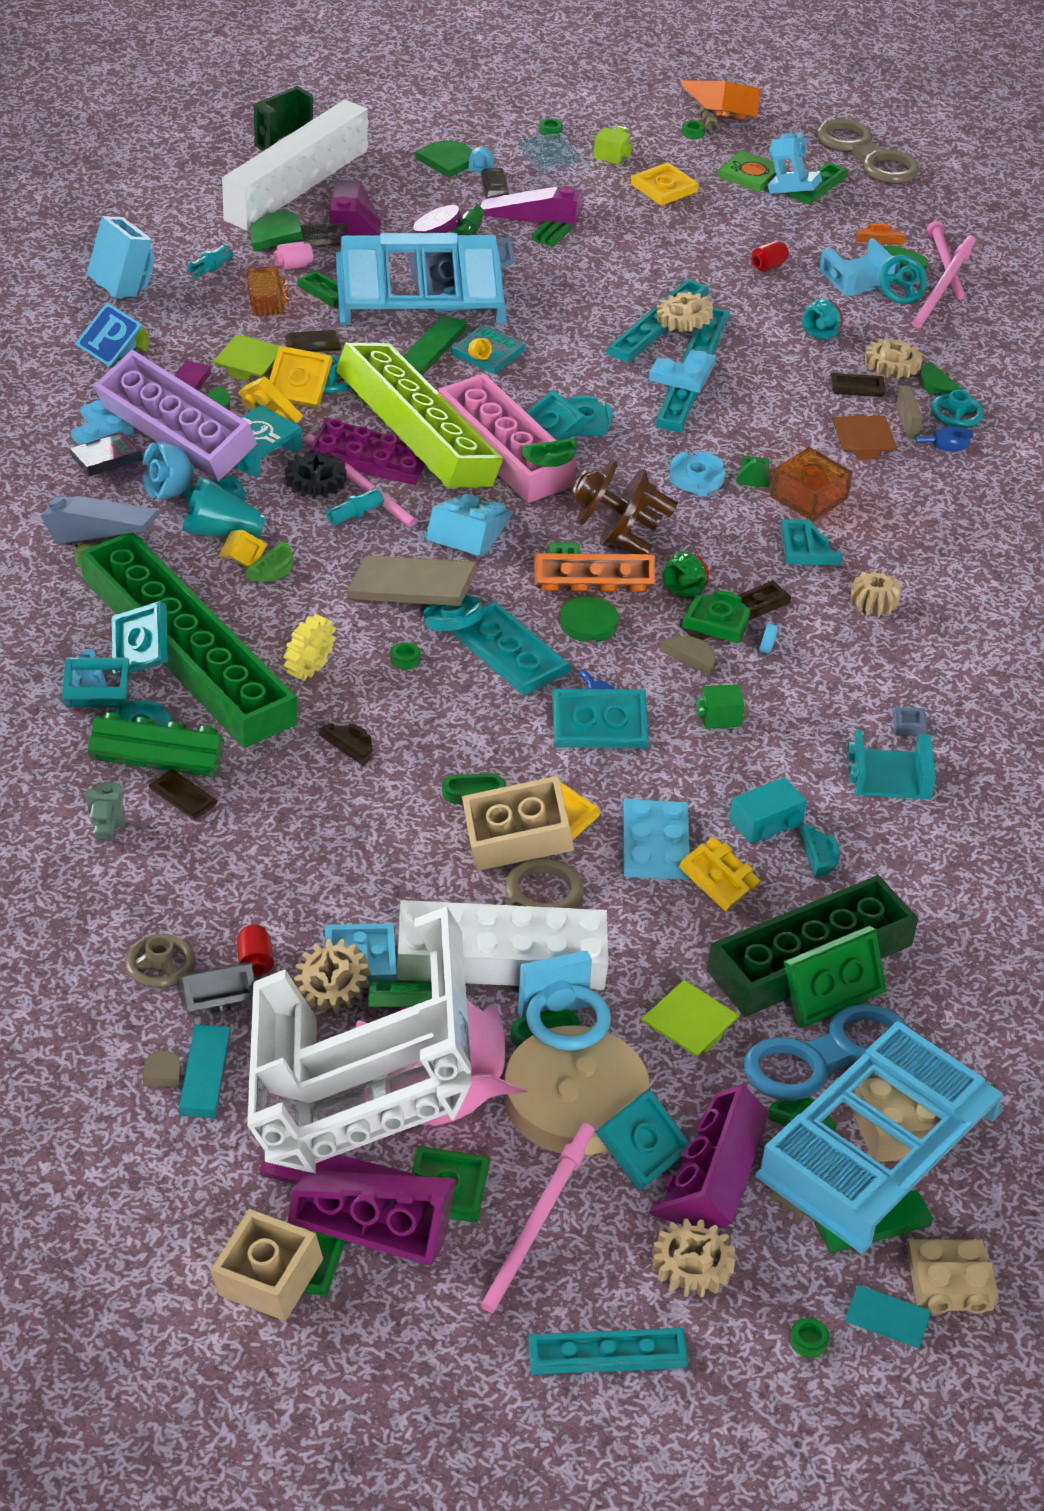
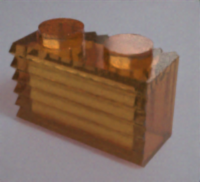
(267, 291)

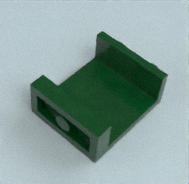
(281, 116)

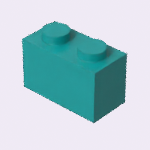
(767, 810)

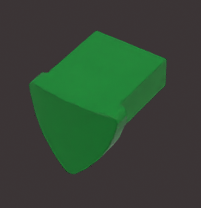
(754, 472)

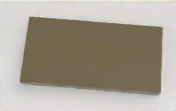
(412, 580)

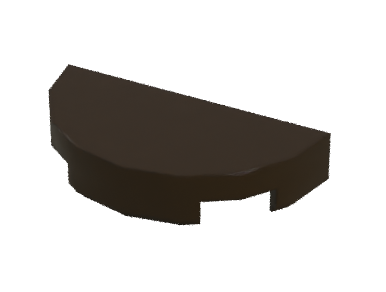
(351, 740)

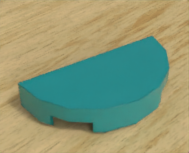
(820, 850)

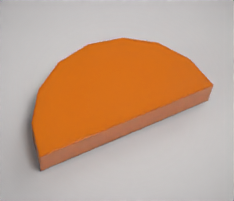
(881, 233)

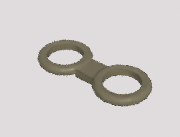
(867, 151)
(544, 865)

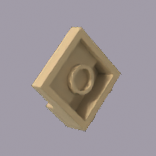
(952, 1275)

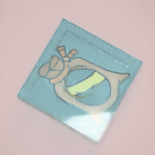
(549, 151)

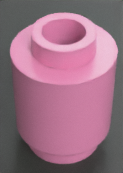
(293, 255)

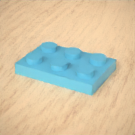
(655, 838)

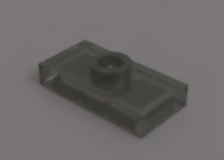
(323, 234)

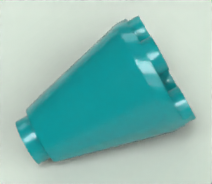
(218, 512)

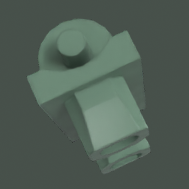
(106, 809)

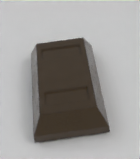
(494, 182)
(314, 340)
(858, 384)
(183, 794)

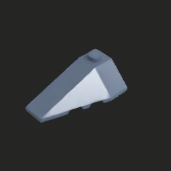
(440, 266)
(90, 518)

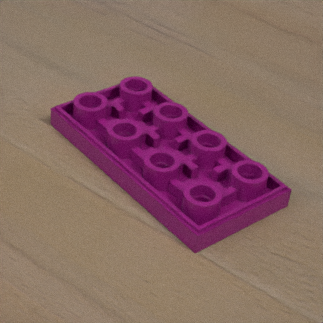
(368, 451)

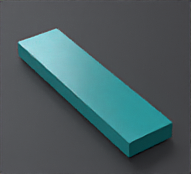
(607, 1351)

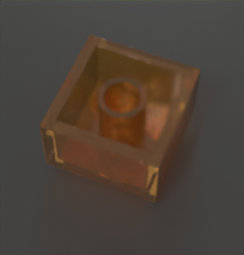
(811, 483)

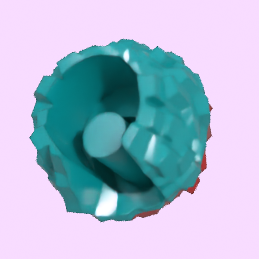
(822, 319)

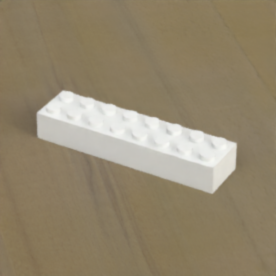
(295, 164)

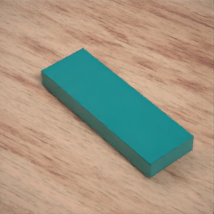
(205, 1071)

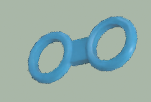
(822, 1054)

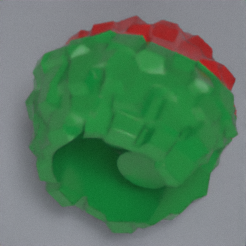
(686, 574)

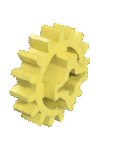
(309, 647)

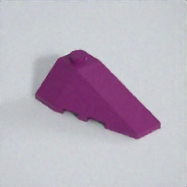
(553, 203)
(353, 206)

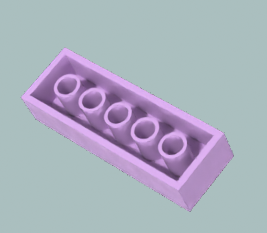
(175, 414)

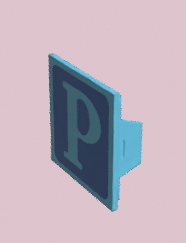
(109, 335)

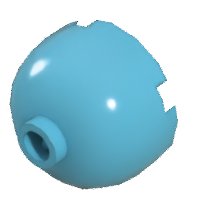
(167, 470)

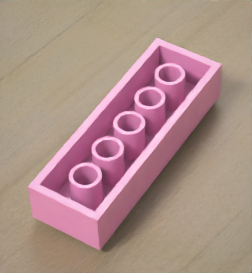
(507, 430)

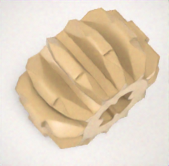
(875, 593)

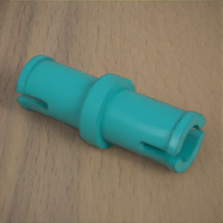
(210, 261)
(355, 506)

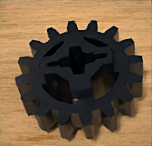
(315, 474)

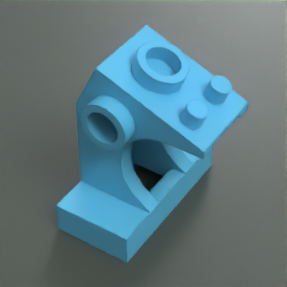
(799, 180)

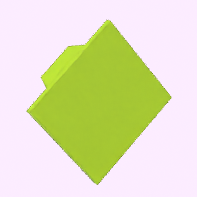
(247, 357)
(690, 1018)

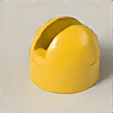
(480, 346)

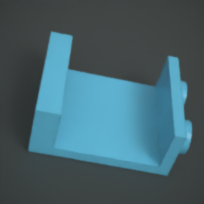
(859, 273)

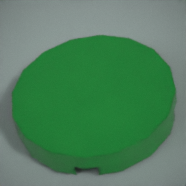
(589, 618)

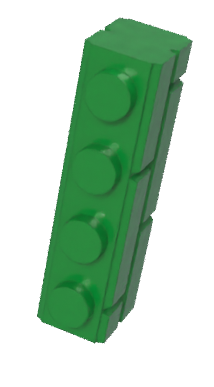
(156, 746)

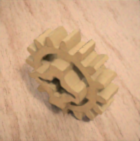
(685, 312)
(893, 358)
(345, 979)
(693, 1258)

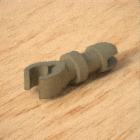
(709, 119)

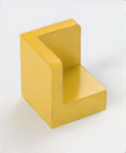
(242, 548)

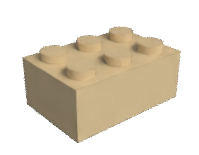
(517, 823)

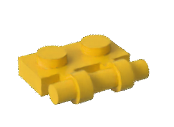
(719, 873)

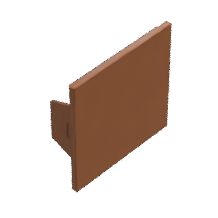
(864, 435)

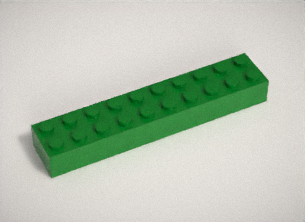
(199, 645)

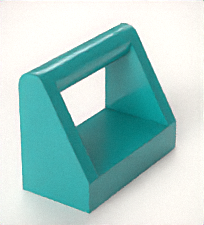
(95, 696)

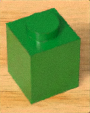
(720, 706)

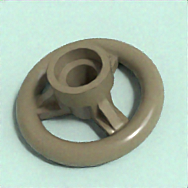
(158, 956)

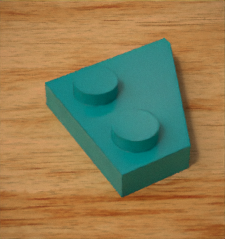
(806, 545)

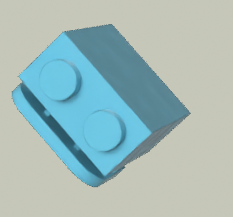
(121, 258)

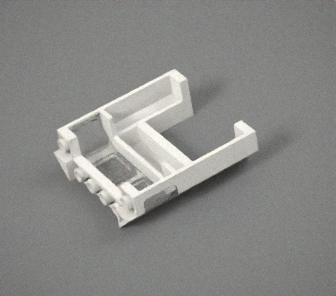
(368, 1081)

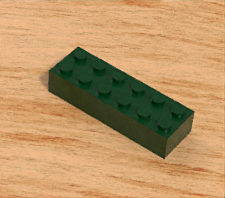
(752, 961)

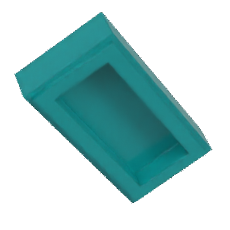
(888, 1316)

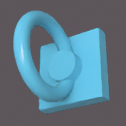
(557, 986)

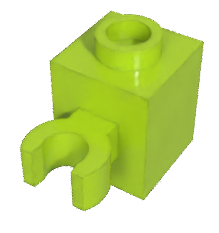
(612, 145)

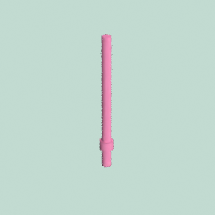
(960, 255)
(366, 486)
(570, 1160)

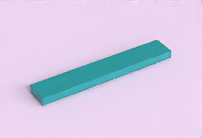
(648, 329)

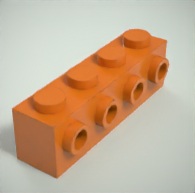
(594, 570)

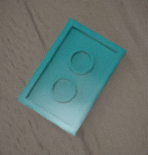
(600, 718)

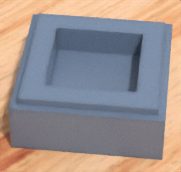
(910, 721)

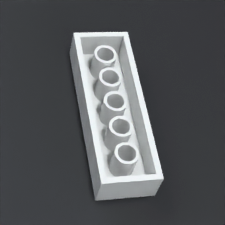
(504, 938)

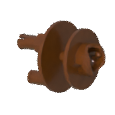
(626, 509)

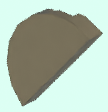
(691, 652)

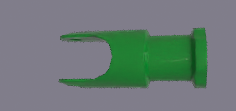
(470, 222)

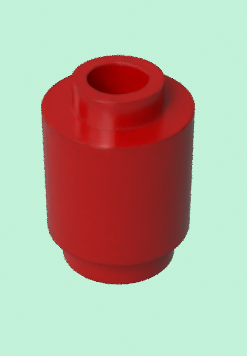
(770, 256)
(256, 948)

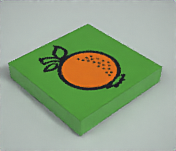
(748, 171)

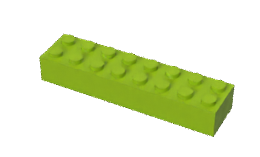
(419, 415)

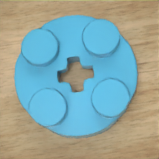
(697, 473)

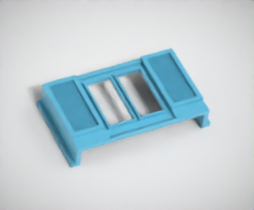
(365, 275)
(842, 1183)

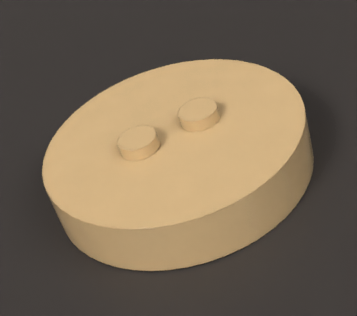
(571, 1088)

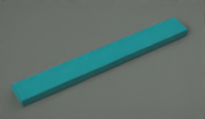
(680, 401)

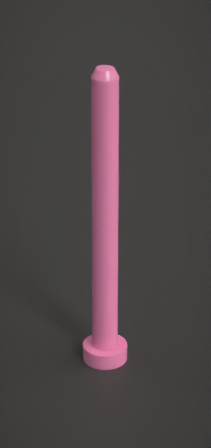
(936, 230)

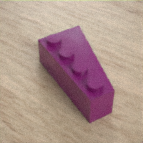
(376, 1211)

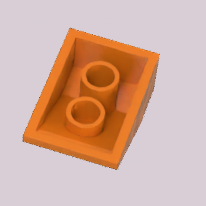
(725, 97)

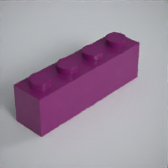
(716, 1162)

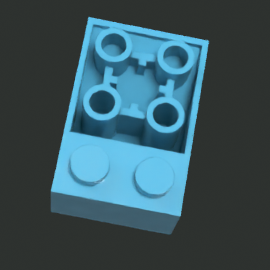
(467, 523)

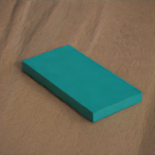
(512, 650)

